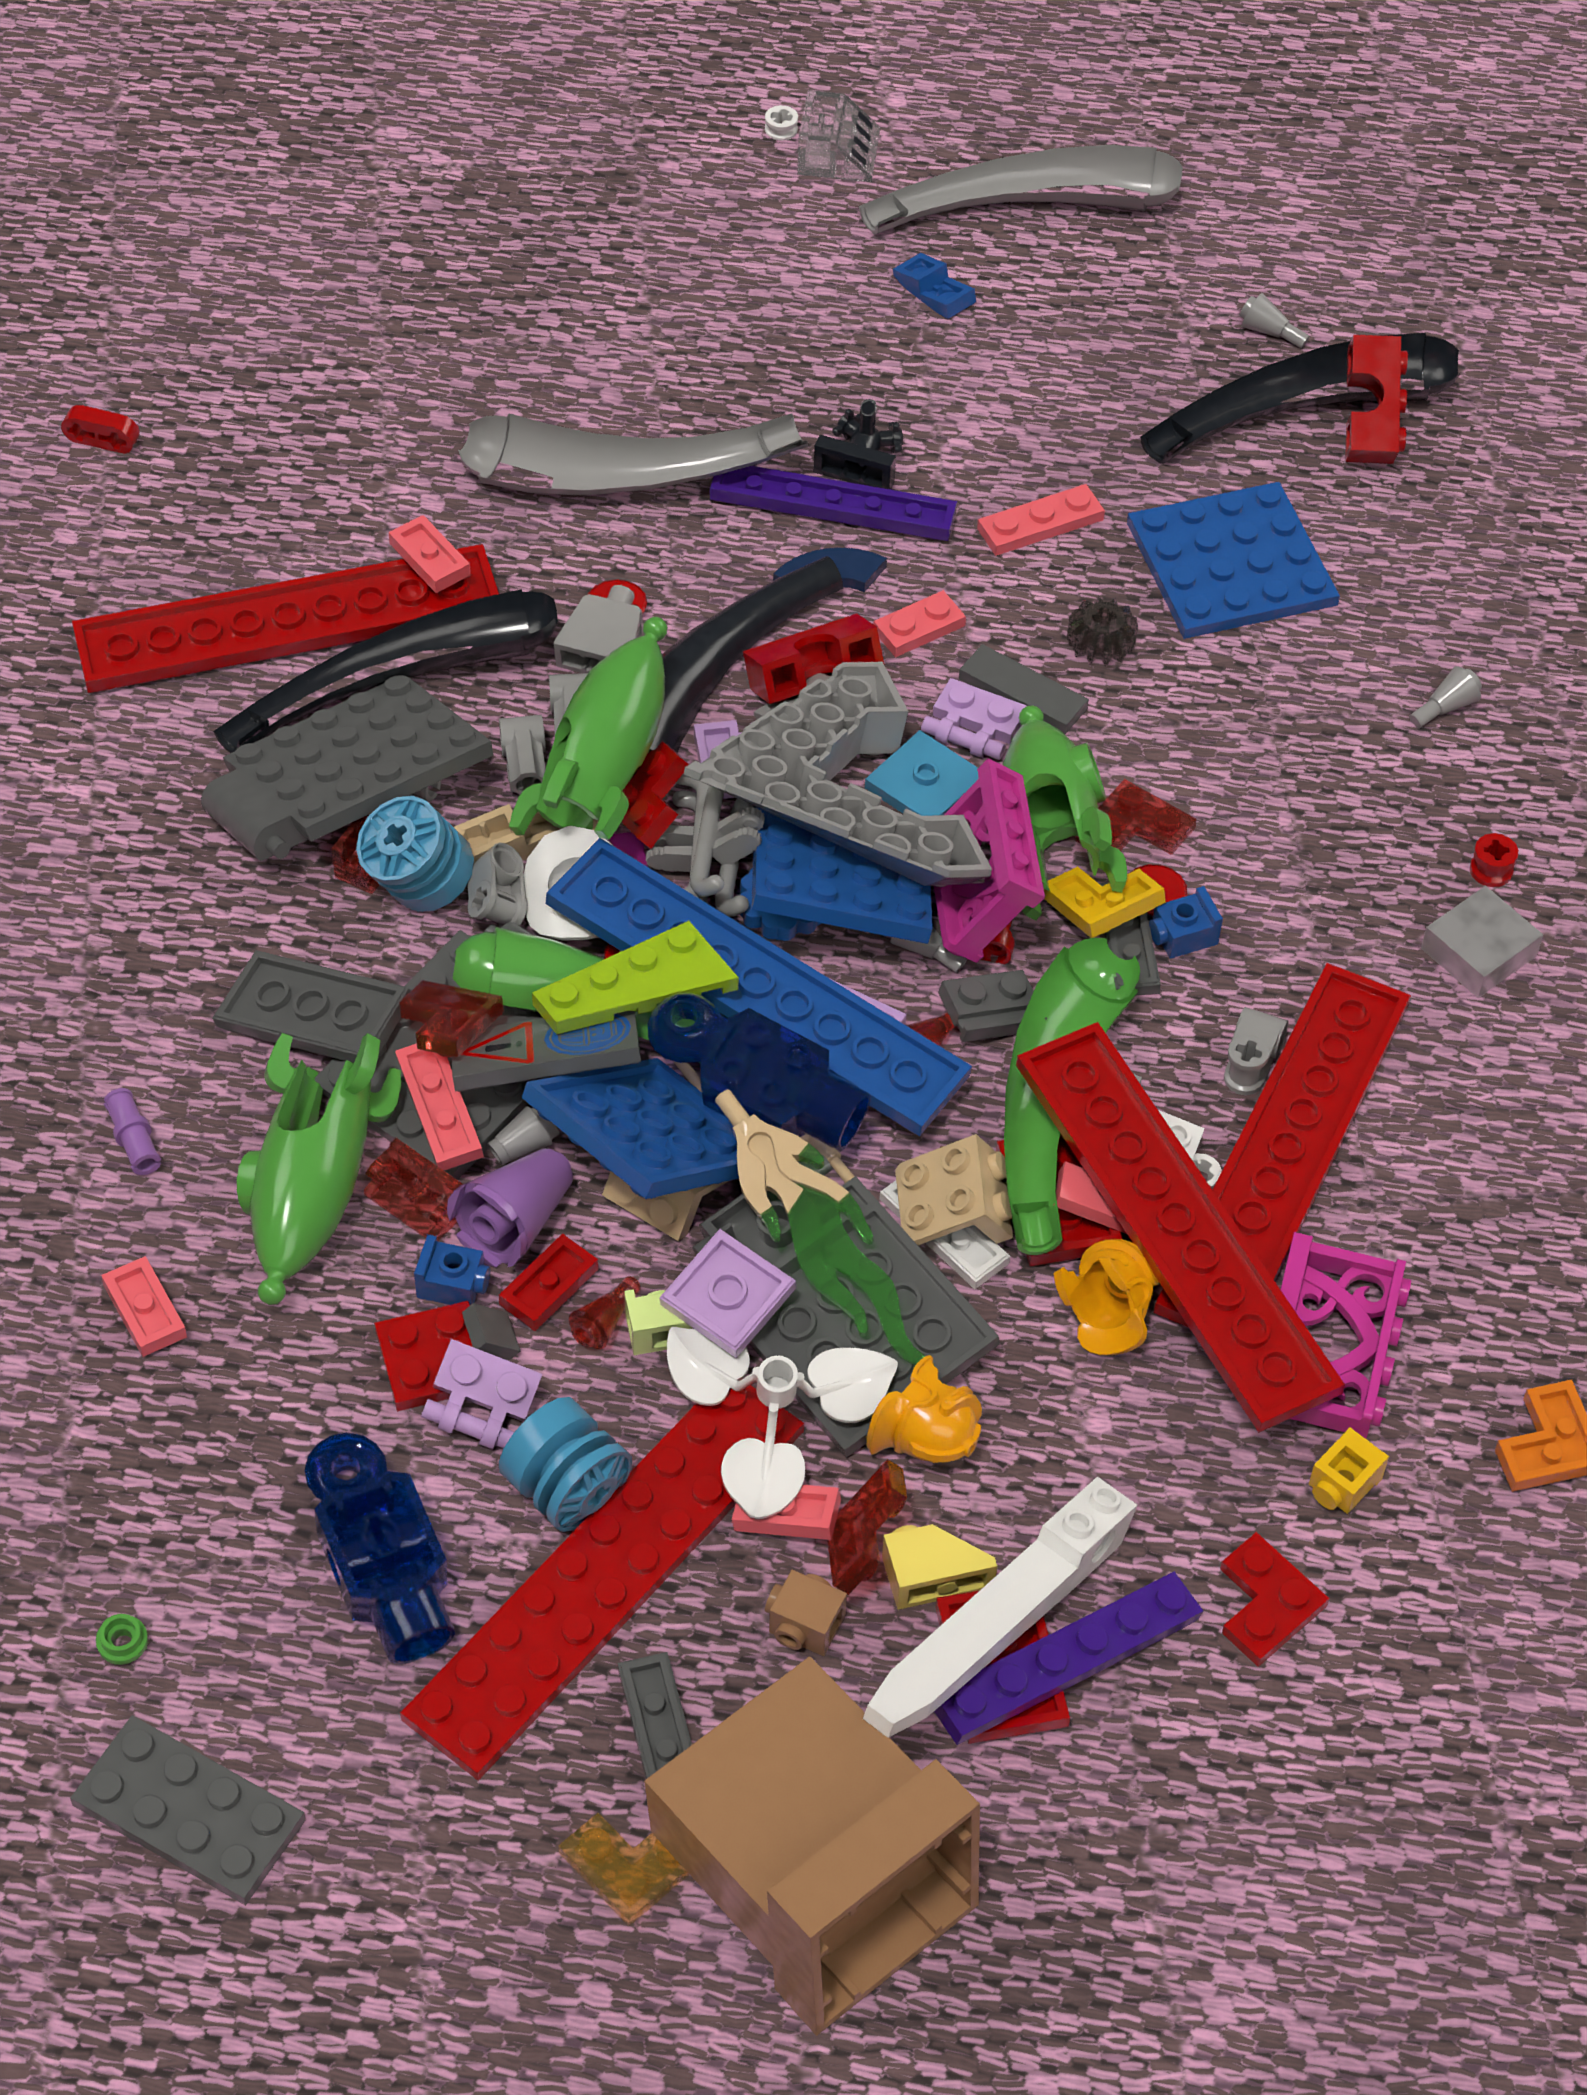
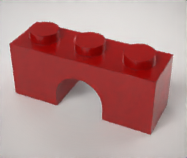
(1377, 366)
(782, 666)

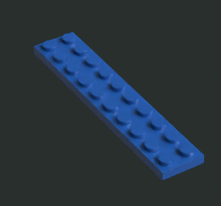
(867, 1047)

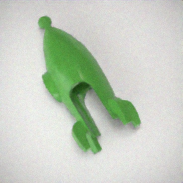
(601, 740)
(1063, 797)
(306, 1166)

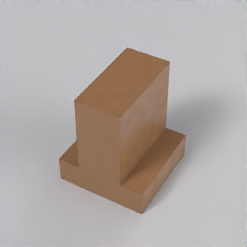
(820, 1840)

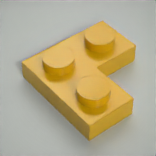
(1097, 907)

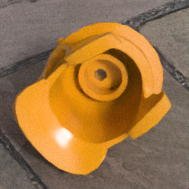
(1109, 1296)
(927, 1418)

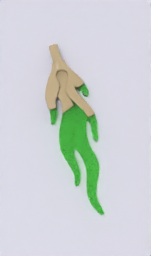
(812, 1204)

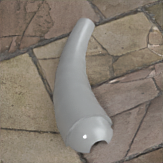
(1008, 177)
(612, 463)

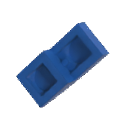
(930, 283)

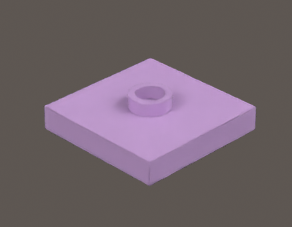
(728, 1293)

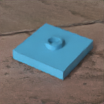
(922, 777)

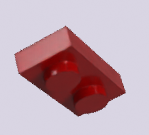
(548, 1282)

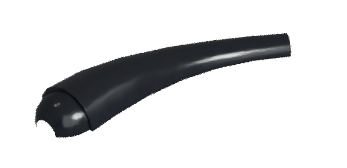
(1263, 390)
(493, 625)
(708, 651)

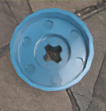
(415, 853)
(564, 1463)

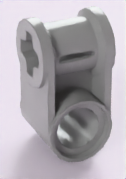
(498, 886)
(1253, 1050)

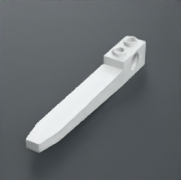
(1013, 1601)

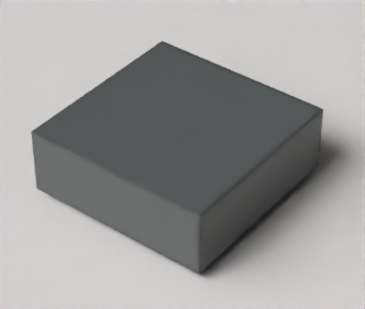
(491, 1331)

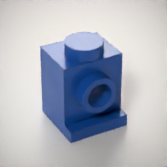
(1186, 924)
(450, 1273)

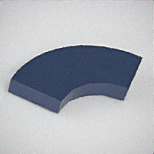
(856, 566)

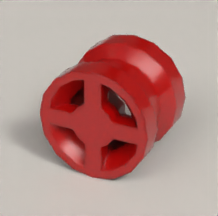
(1485, 867)

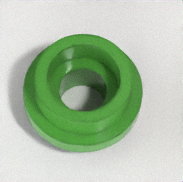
(118, 1626)

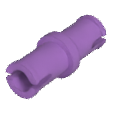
(132, 1131)

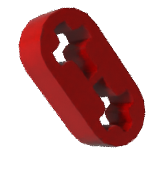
(100, 429)

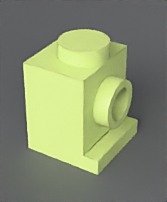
(649, 1322)

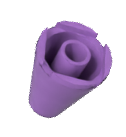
(510, 1205)

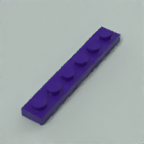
(836, 501)
(1068, 1657)

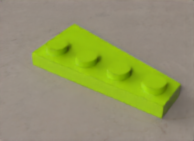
(635, 980)

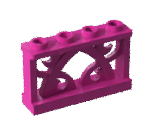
(978, 912)
(1304, 1281)

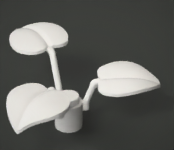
(770, 1475)

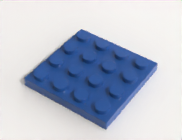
(1232, 560)
(827, 884)
(641, 1125)

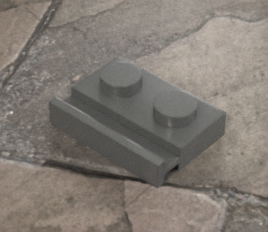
(987, 1003)

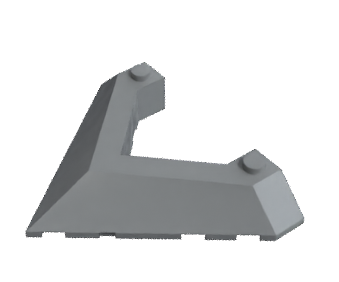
(799, 746)

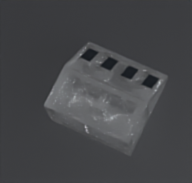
(836, 138)

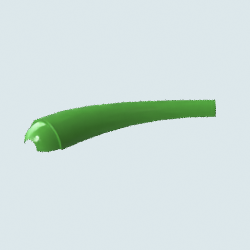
(522, 963)
(1072, 995)

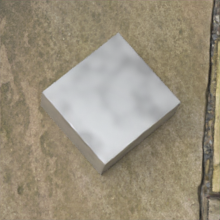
(1481, 941)

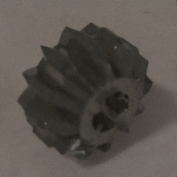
(1102, 631)

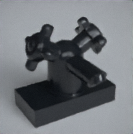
(860, 458)

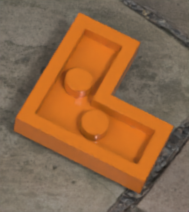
(1558, 1446)

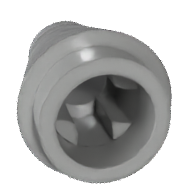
(522, 1136)

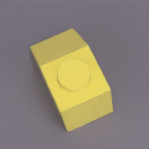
(932, 1564)

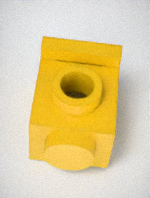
(1347, 1472)

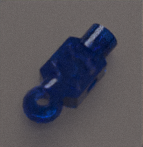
(764, 1066)
(380, 1546)

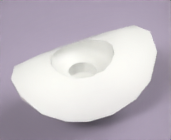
(543, 868)

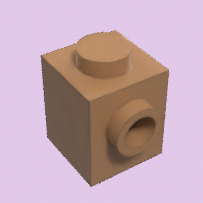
(805, 1612)

